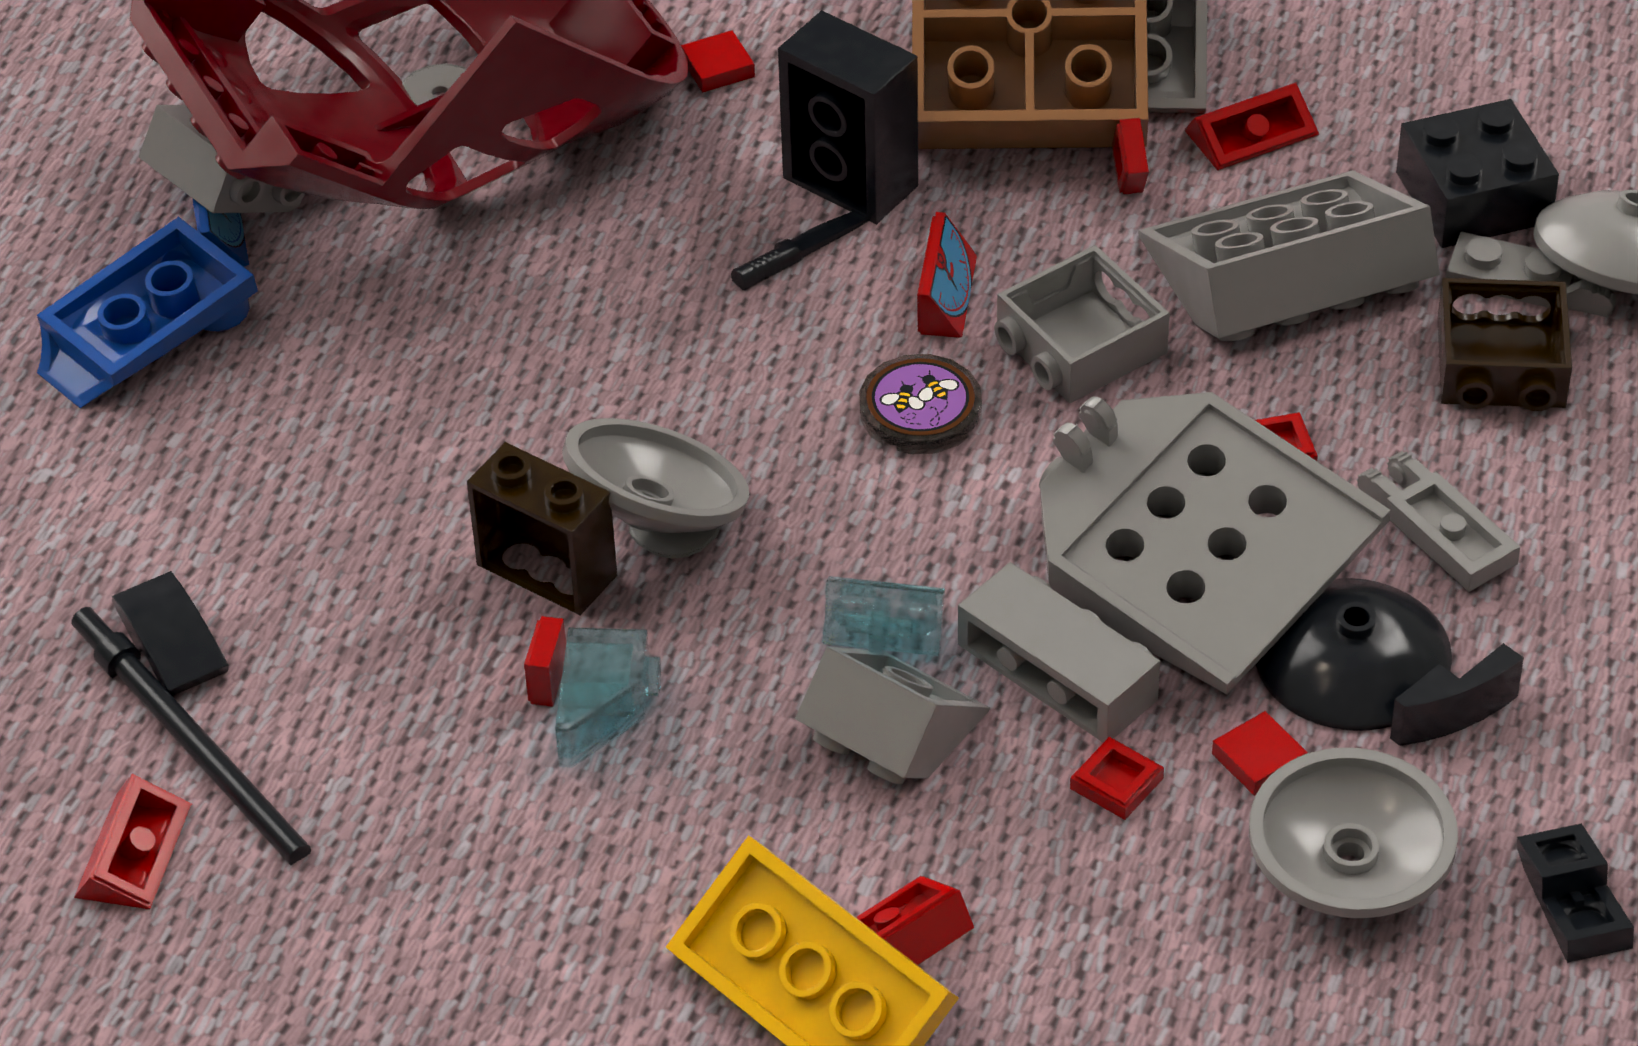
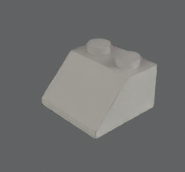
(886, 713)

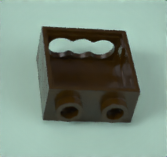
(1504, 356)
(541, 505)

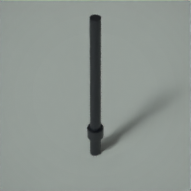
(122, 659)

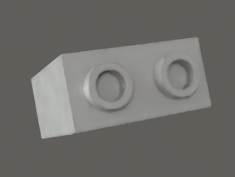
(190, 163)
(1075, 329)

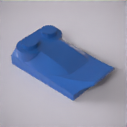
(140, 311)

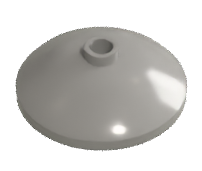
(1593, 237)
(656, 475)
(1358, 807)

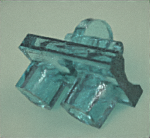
(883, 616)

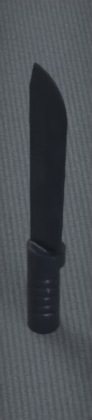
(792, 251)

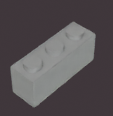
(1058, 652)

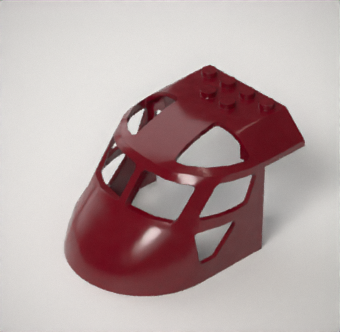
(552, 62)

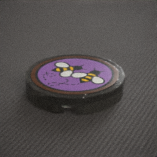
(920, 403)

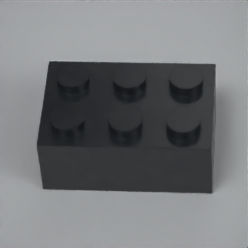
(849, 116)

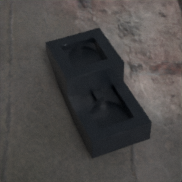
(170, 633)
(1447, 704)
(1574, 893)

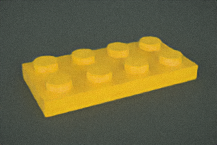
(805, 960)

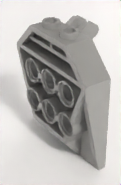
(1147, 464)

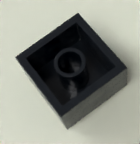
(1476, 171)

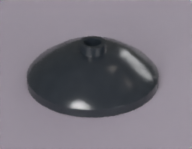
(1354, 655)

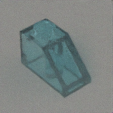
(602, 689)

